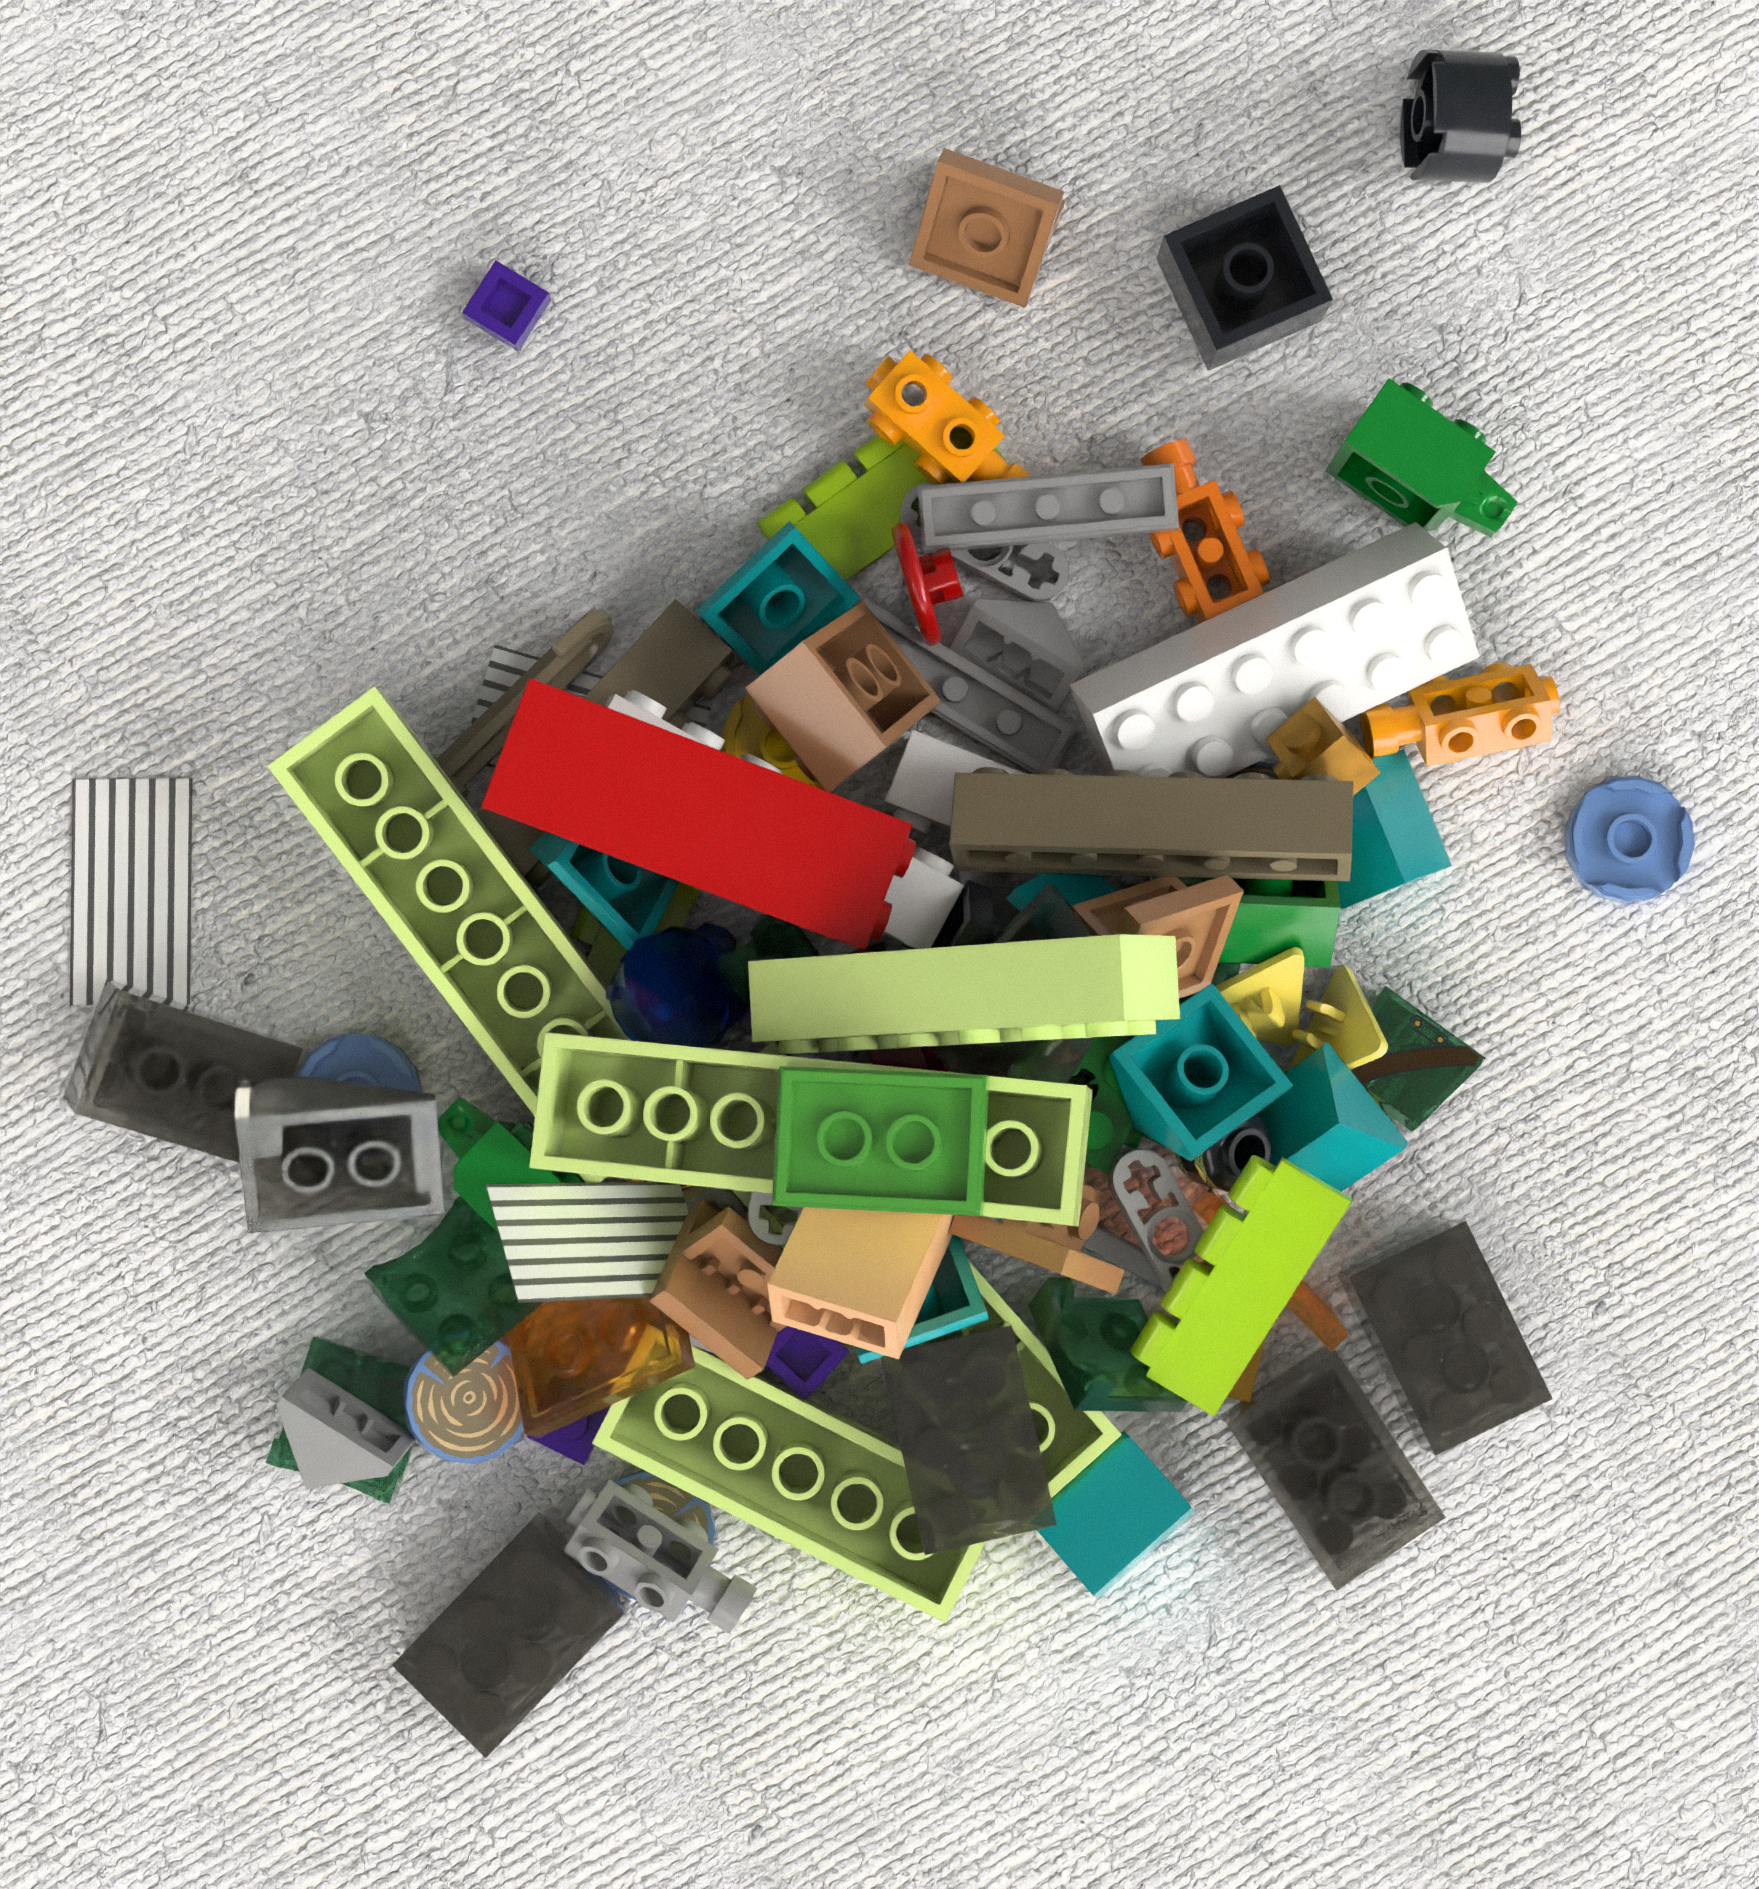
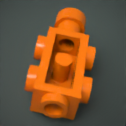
(1218, 553)

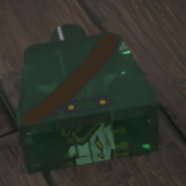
(1420, 1064)

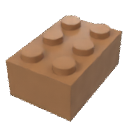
(842, 696)

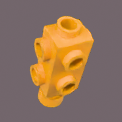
(929, 425)
(1469, 718)

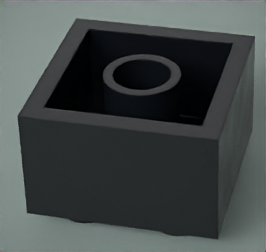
(1244, 277)

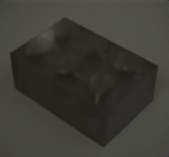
(1444, 1336)
(968, 1438)
(1331, 1467)
(511, 1636)

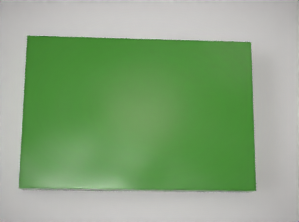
(881, 1140)

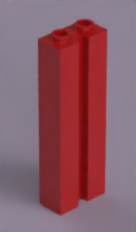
(699, 815)

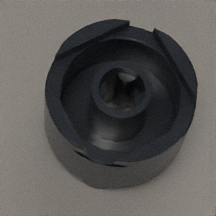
(1460, 116)

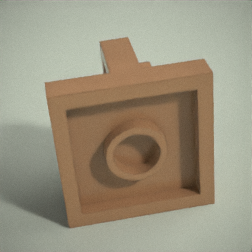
(986, 227)
(1164, 906)
(1047, 1244)
(719, 1287)

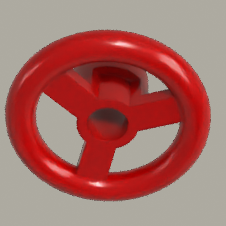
(928, 580)

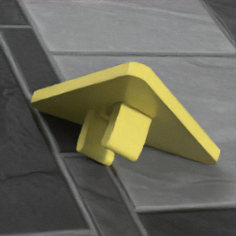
(1269, 996)
(1343, 1022)

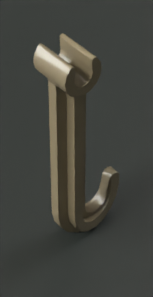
(556, 668)

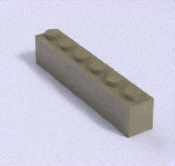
(669, 663)
(1152, 825)

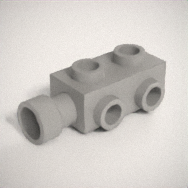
(653, 1555)

